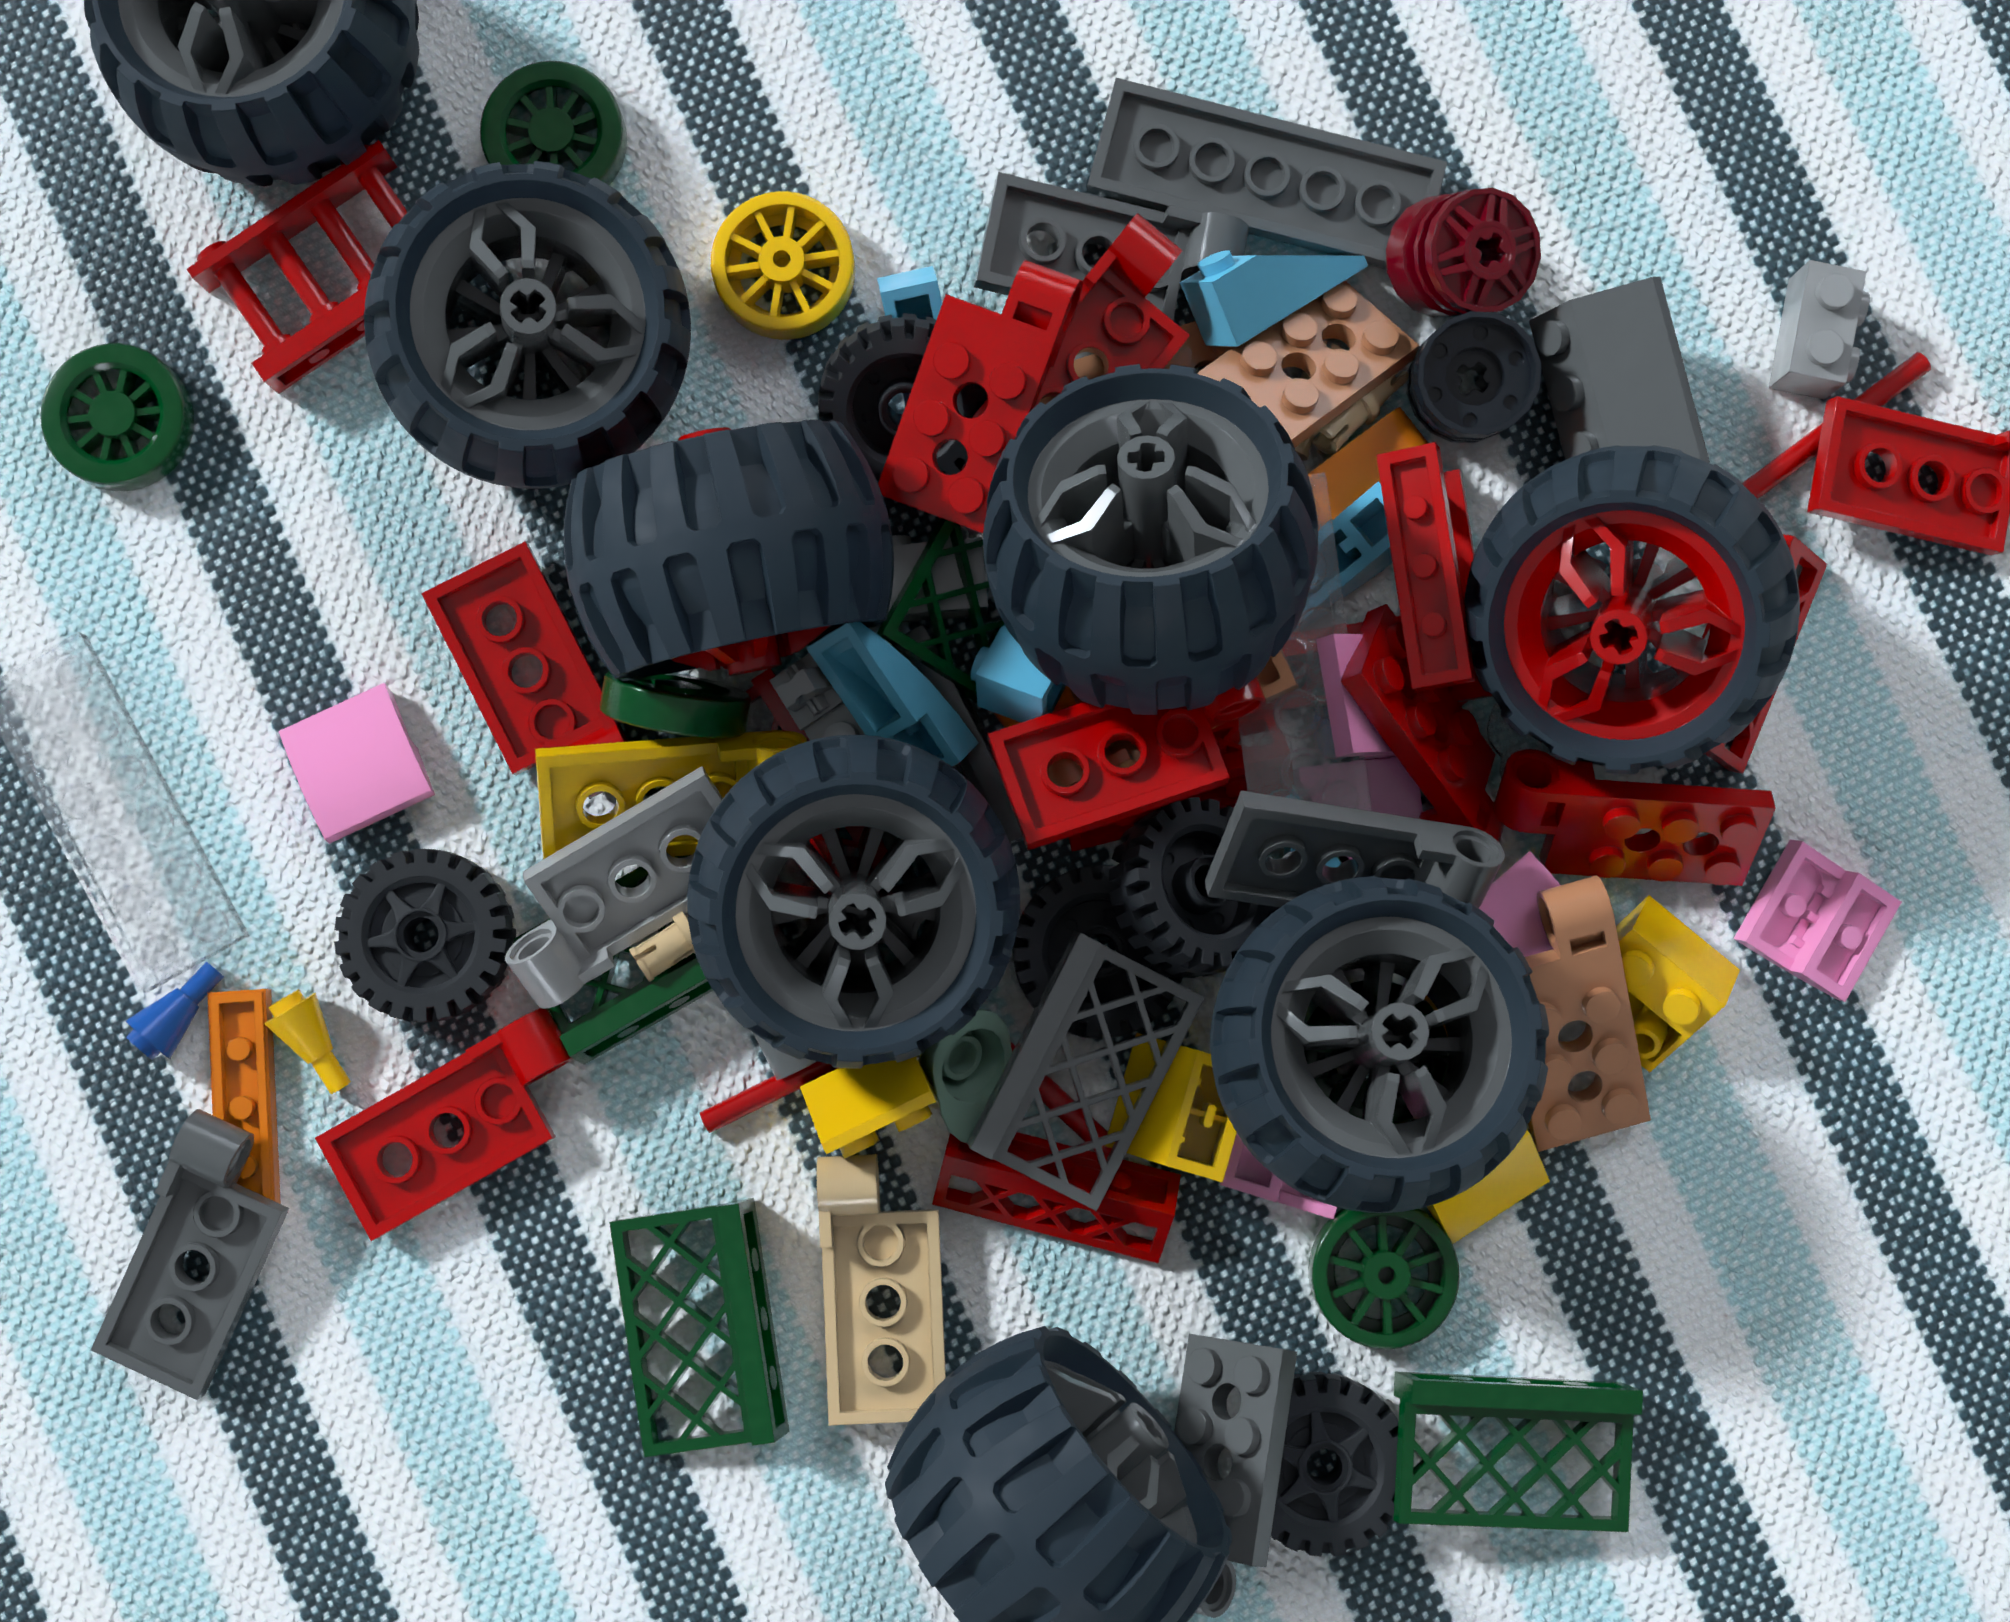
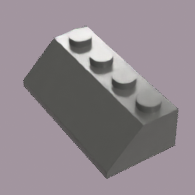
(1617, 372)

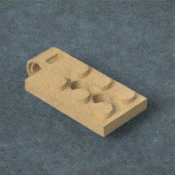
(867, 1251)

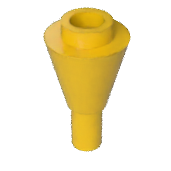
(303, 1028)

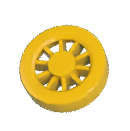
(782, 264)

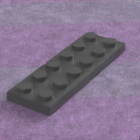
(1267, 171)

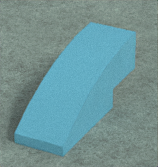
(890, 693)

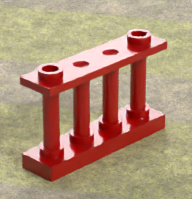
(332, 324)
(1431, 567)

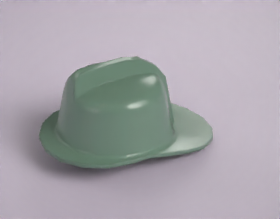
(966, 1070)

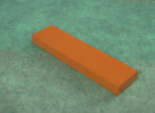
(245, 1080)

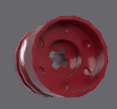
(1463, 253)

